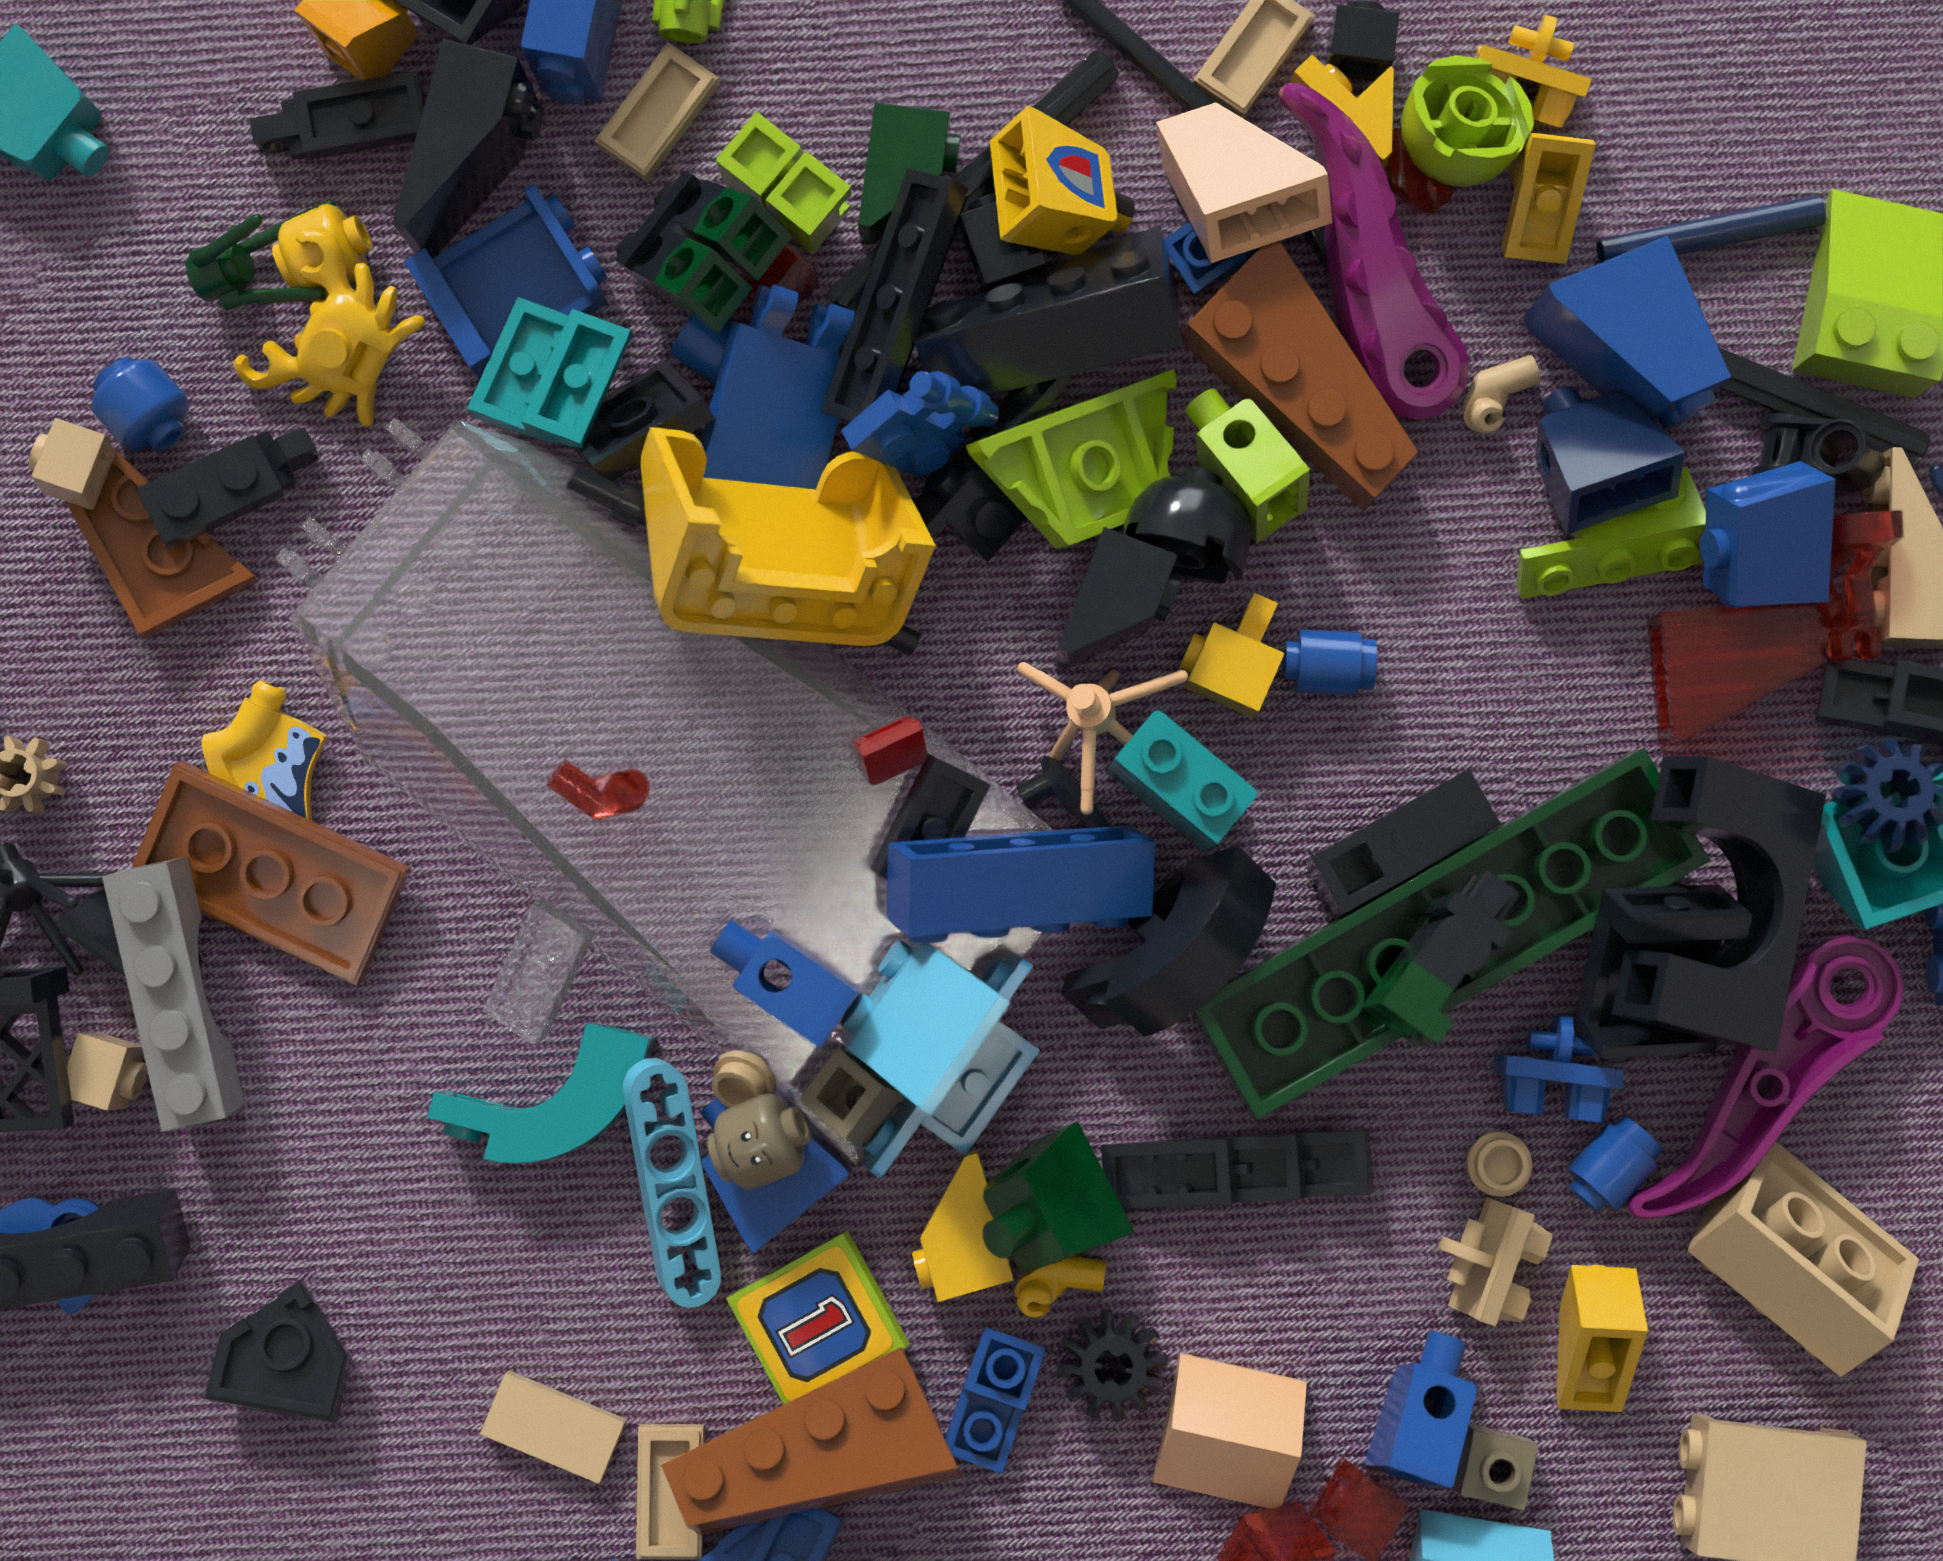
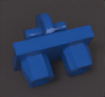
(1586, 1085)

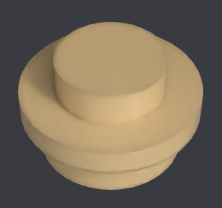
(741, 1077)
(1499, 1164)

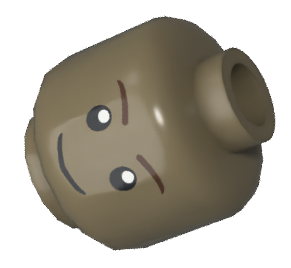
(758, 1142)

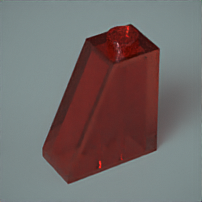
(1725, 659)

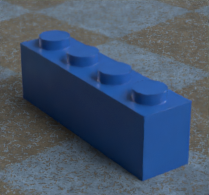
(1019, 882)

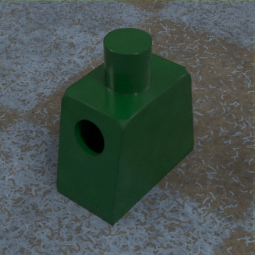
(1052, 1203)

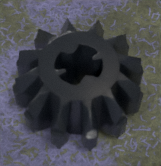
(1107, 1386)

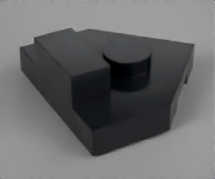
(282, 1360)

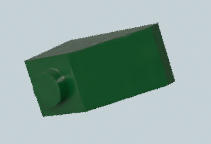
(902, 140)

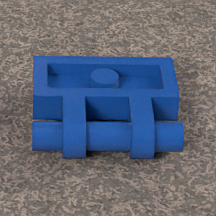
(922, 425)

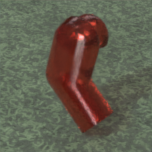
(1411, 183)
(603, 795)

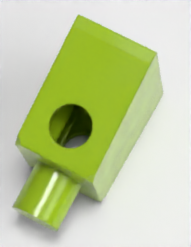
(1251, 460)

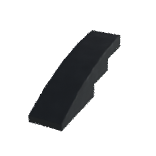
(1239, 1168)

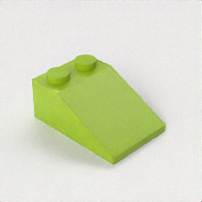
(1875, 297)

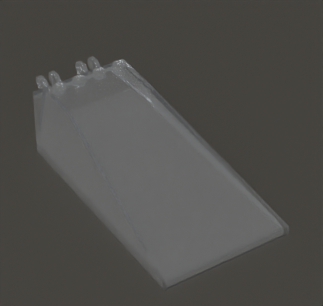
(520, 628)

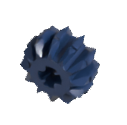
(1874, 813)

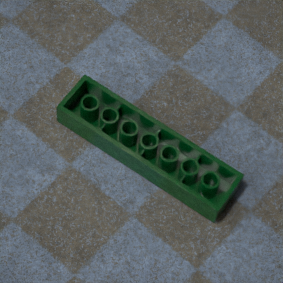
(1302, 1009)

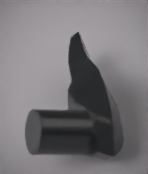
(1059, 781)

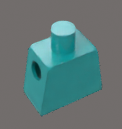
(44, 113)

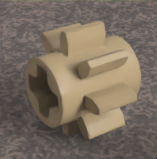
(42, 770)

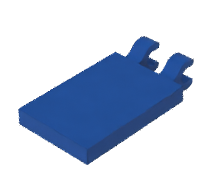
(773, 395)

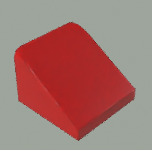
(891, 750)

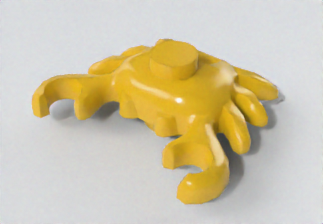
(342, 341)

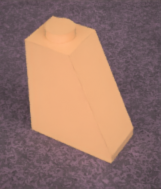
(1240, 181)

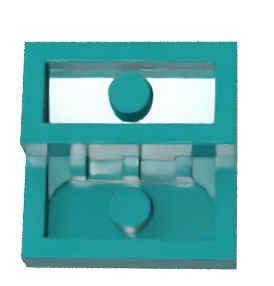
(549, 373)

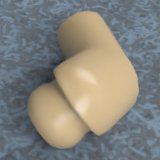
(1491, 390)

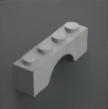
(157, 939)

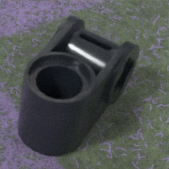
(1818, 444)

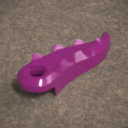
(1372, 273)
(1770, 1087)

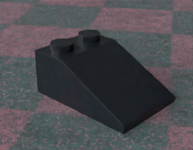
(466, 142)

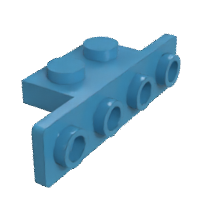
(976, 1091)

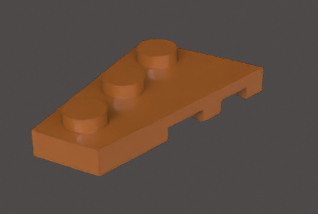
(150, 581)

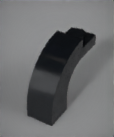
(1191, 954)

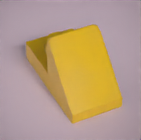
(1370, 111)
(1547, 197)

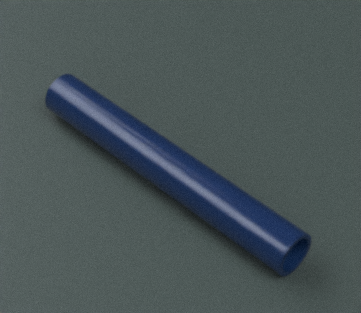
(1723, 228)

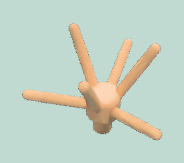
(1094, 713)

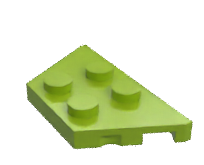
(1084, 461)

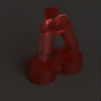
(1868, 536)

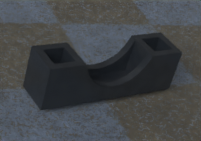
(111, 1249)

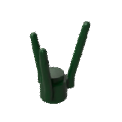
(225, 267)

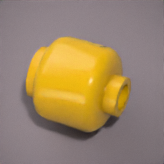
(293, 256)

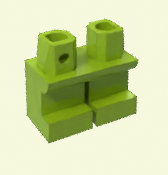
(785, 181)

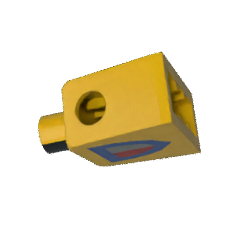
(1054, 186)

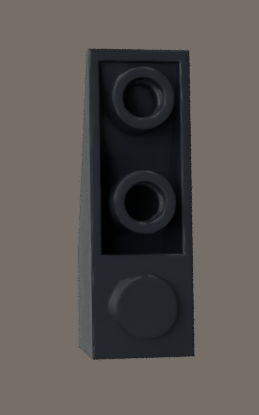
(1401, 843)

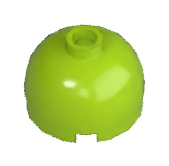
(1464, 121)

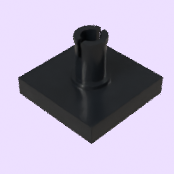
(621, 427)

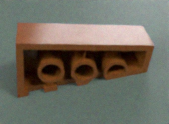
(1285, 353)
(822, 1449)

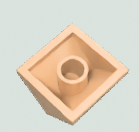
(1231, 1432)

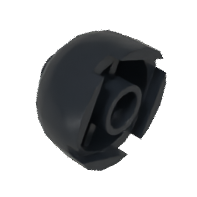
(1196, 522)

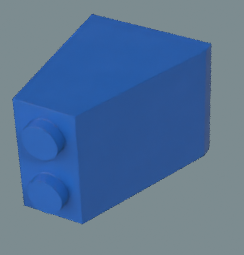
(1634, 333)

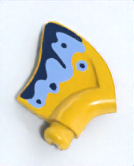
(267, 751)

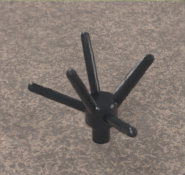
(24, 889)

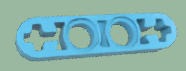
(677, 1181)

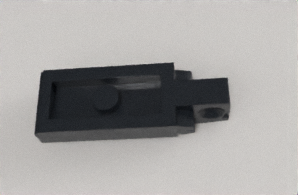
(344, 118)
(225, 484)

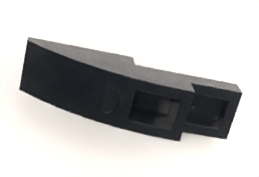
(1883, 698)

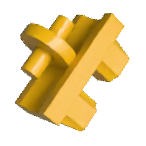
(1556, 86)

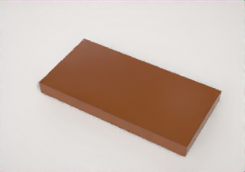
(275, 872)

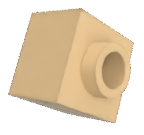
(71, 463)
(105, 1071)

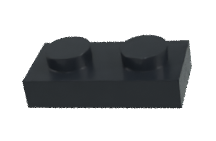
(936, 807)

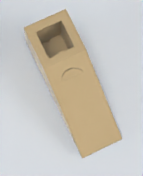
(1910, 573)

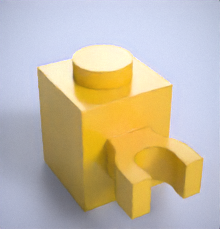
(1234, 664)

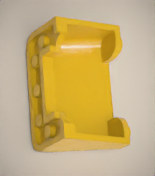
(781, 557)

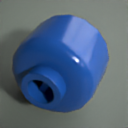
(140, 405)

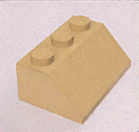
(1807, 1260)

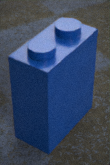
(570, 46)

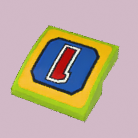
(817, 1318)

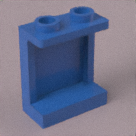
(509, 258)

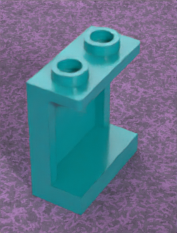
(1182, 781)

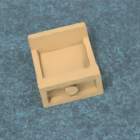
(1769, 1492)

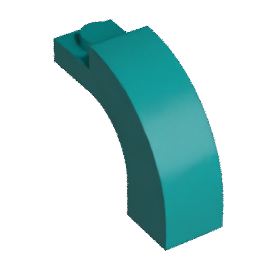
(568, 1120)

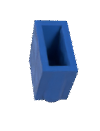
(1770, 537)

